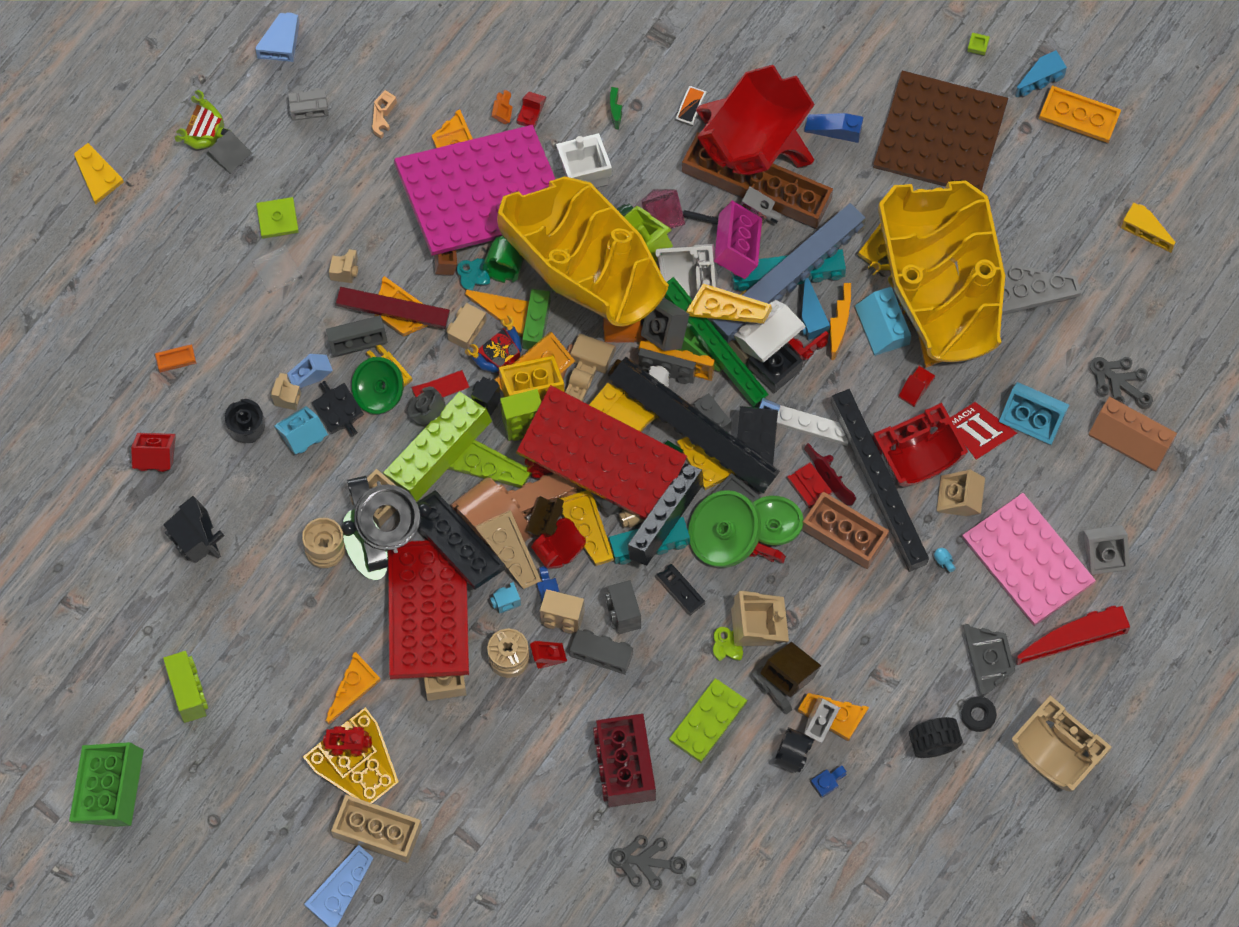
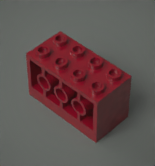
(624, 760)

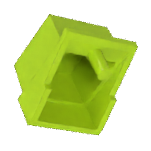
(650, 228)

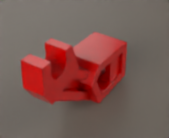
(768, 552)

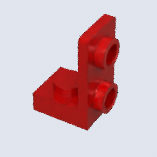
(808, 351)

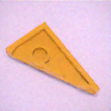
(501, 307)
(357, 682)

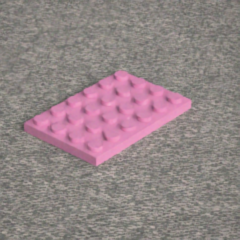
(1028, 559)

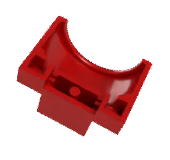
(918, 453)

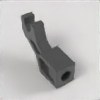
(767, 686)

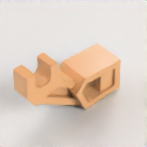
(378, 117)

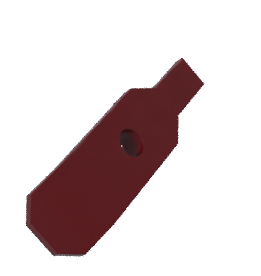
(830, 477)

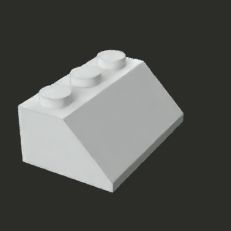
(765, 339)

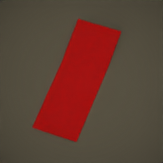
(445, 385)

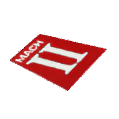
(980, 429)

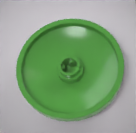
(724, 529)

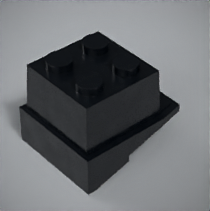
(192, 531)

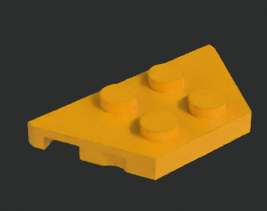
(452, 131)
(403, 327)

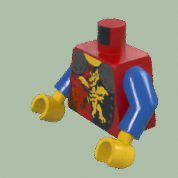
(498, 351)

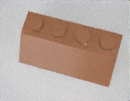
(1132, 434)

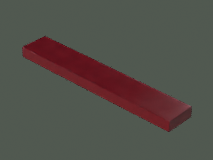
(393, 307)

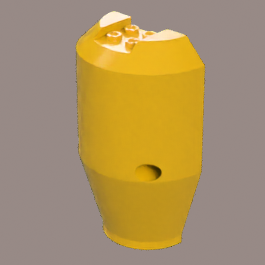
(923, 240)
(584, 249)

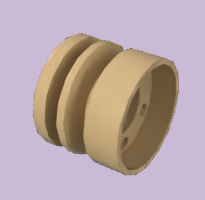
(323, 533)
(508, 663)

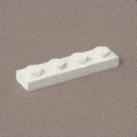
(811, 425)

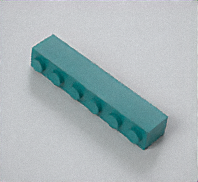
(832, 268)

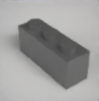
(356, 335)
(601, 651)

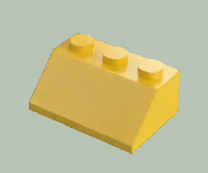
(531, 375)

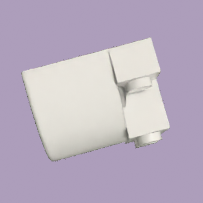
(685, 268)

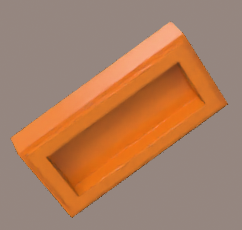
(175, 358)

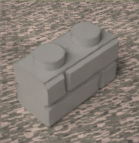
(308, 104)

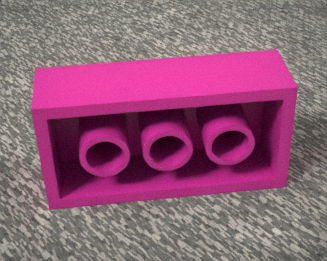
(738, 240)

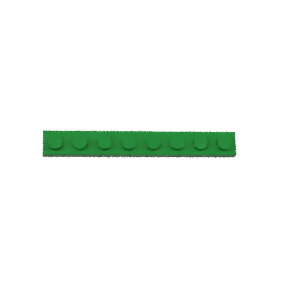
(718, 347)

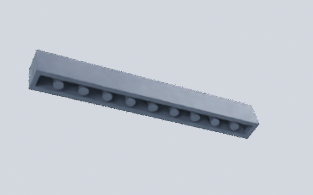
(799, 264)

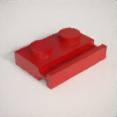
(808, 484)

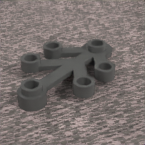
(1120, 380)
(644, 861)

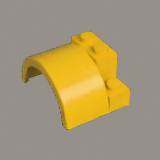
(623, 408)

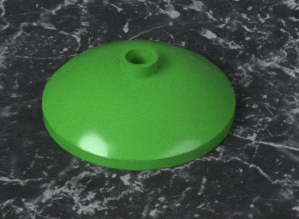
(781, 514)

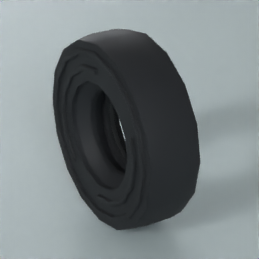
(972, 724)

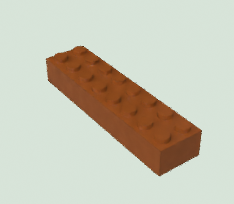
(793, 193)

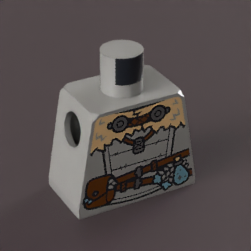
(760, 205)

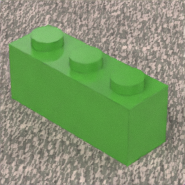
(536, 317)

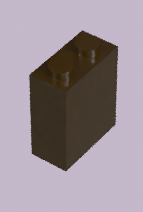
(790, 669)

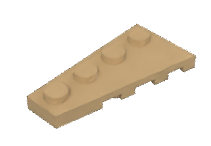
(508, 544)

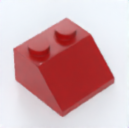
(153, 451)

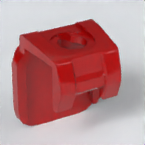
(561, 546)

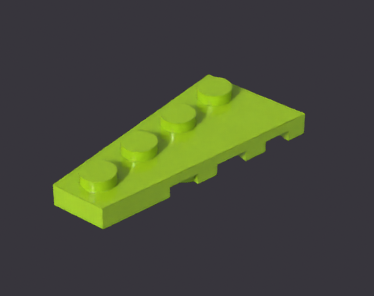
(487, 463)

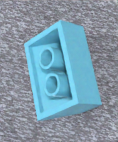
(883, 321)
(1034, 413)

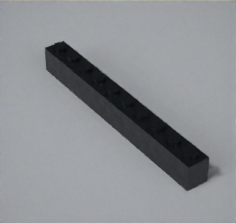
(694, 425)
(879, 480)

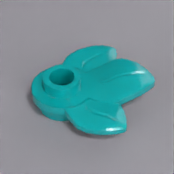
(474, 275)

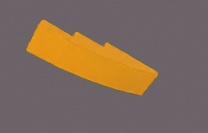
(839, 324)

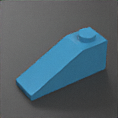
(813, 314)

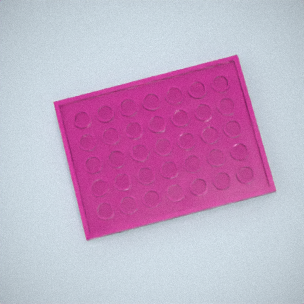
(462, 185)

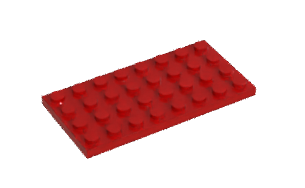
(600, 453)
(426, 614)

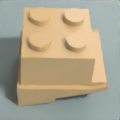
(758, 619)

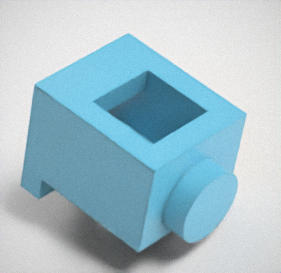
(506, 599)

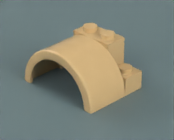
(1061, 749)

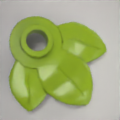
(726, 646)

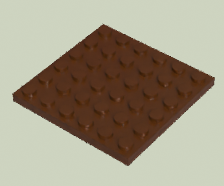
(940, 131)

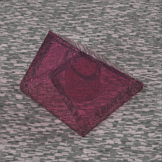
(664, 206)

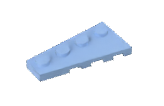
(338, 890)

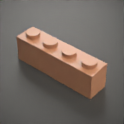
(547, 486)

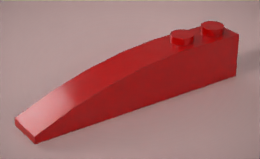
(1078, 633)

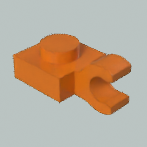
(501, 107)

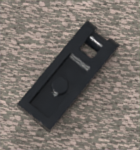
(681, 589)

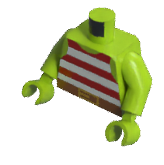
(204, 126)

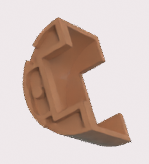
(486, 502)

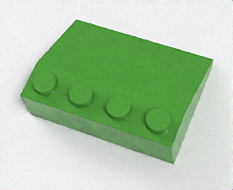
(107, 784)

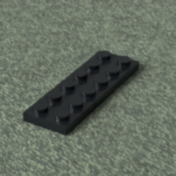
(459, 542)

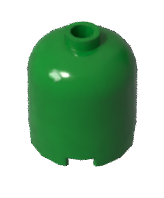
(503, 261)

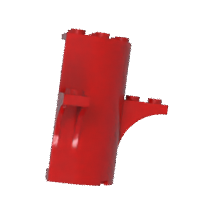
(757, 122)

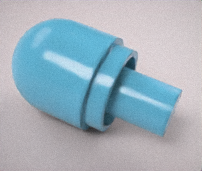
(944, 559)

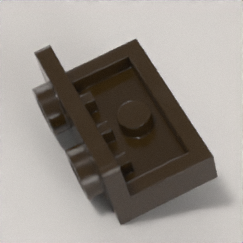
(545, 516)

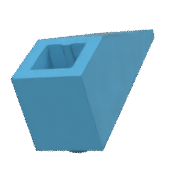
(1046, 70)

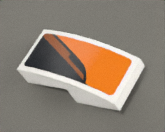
(692, 99)

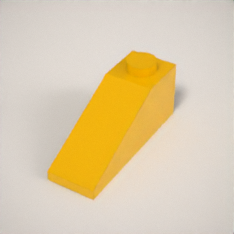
(1146, 226)

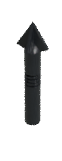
(700, 217)

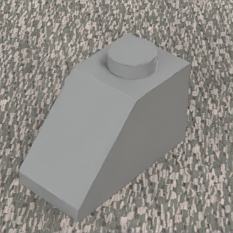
(821, 719)

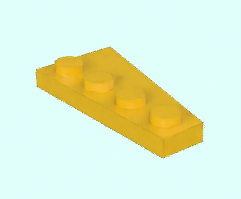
(725, 305)
(585, 515)

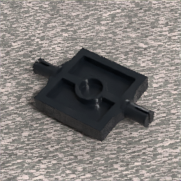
(338, 408)

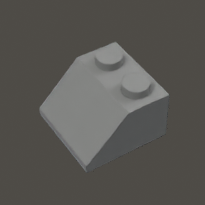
(1107, 549)

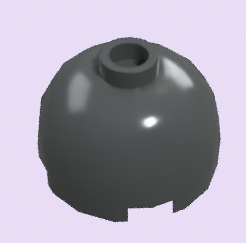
(426, 406)

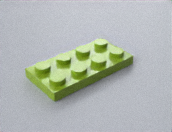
(708, 720)

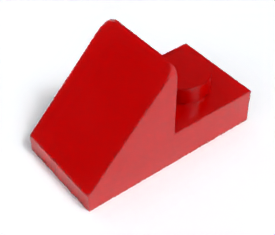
(531, 109)
(916, 386)
(547, 653)

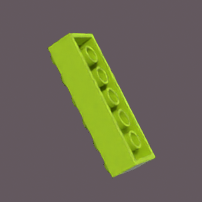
(438, 445)

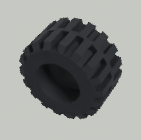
(935, 737)

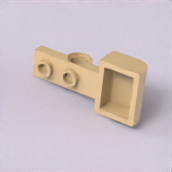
(590, 356)

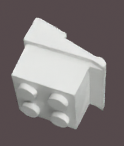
(585, 160)

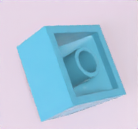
(301, 430)

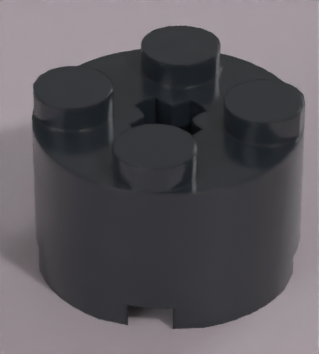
(236, 422)
(792, 750)

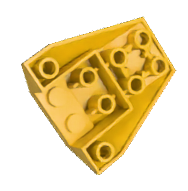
(358, 776)

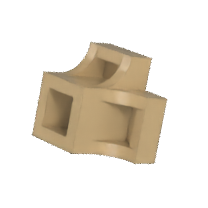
(344, 267)
(285, 394)

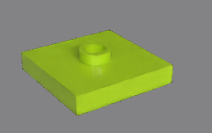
(277, 217)

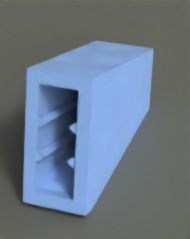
(280, 39)

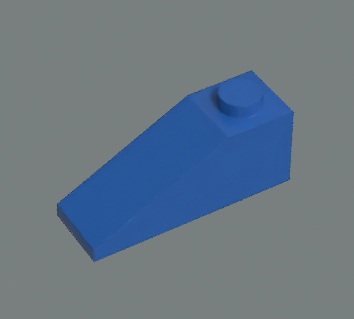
(835, 125)

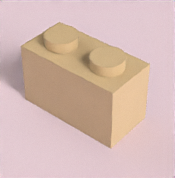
(466, 326)

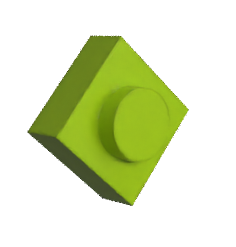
(978, 44)

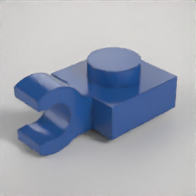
(547, 583)
(827, 782)

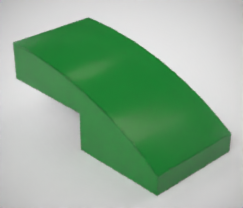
(615, 109)

